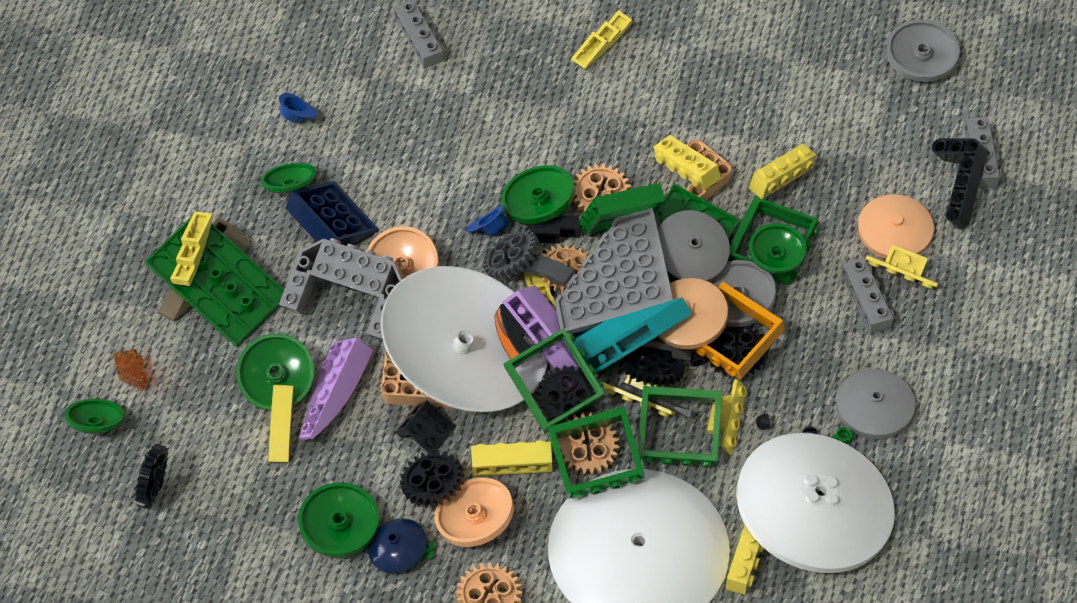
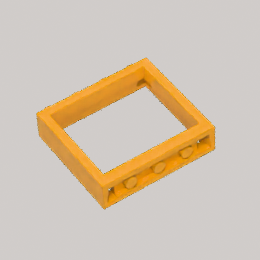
(760, 314)

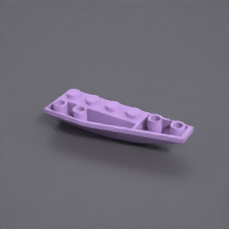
(539, 322)
(335, 384)

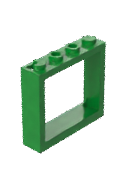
(607, 207)
(778, 212)
(578, 355)
(588, 423)
(687, 459)

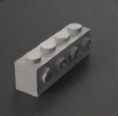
(418, 34)
(982, 131)
(867, 295)

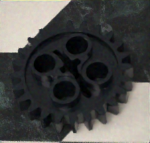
(747, 341)
(653, 366)
(553, 386)
(151, 476)
(432, 479)

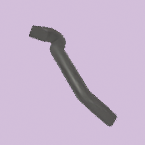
(661, 402)

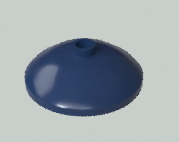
(401, 553)

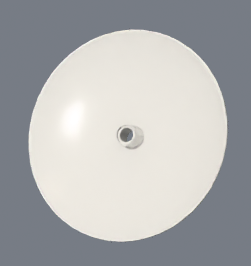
(447, 342)
(681, 538)

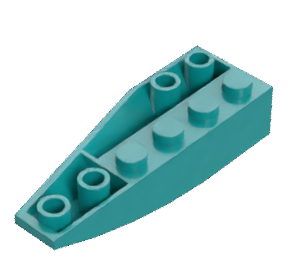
(628, 332)

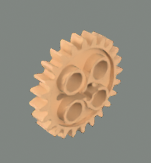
(585, 186)
(567, 256)
(604, 442)
(472, 585)

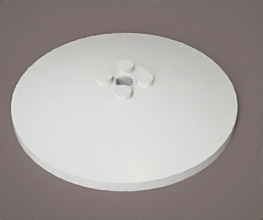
(809, 529)

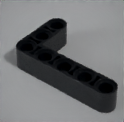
(972, 161)

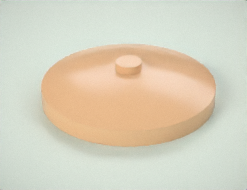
(897, 222)
(408, 247)
(708, 315)
(476, 513)

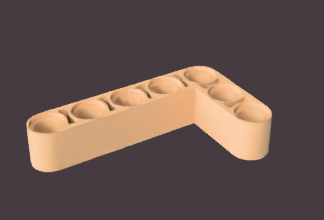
(724, 169)
(401, 387)

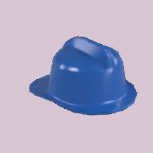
(295, 108)
(490, 224)

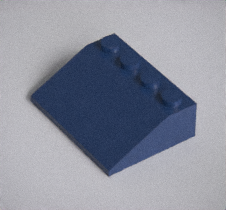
(329, 213)

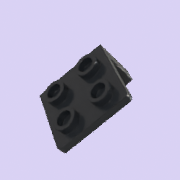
(426, 426)

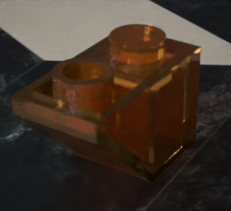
(129, 368)

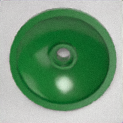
(288, 178)
(778, 240)
(94, 415)

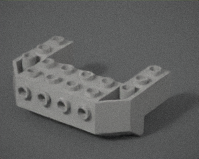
(344, 267)

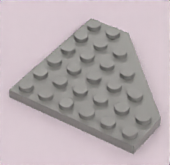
(618, 277)

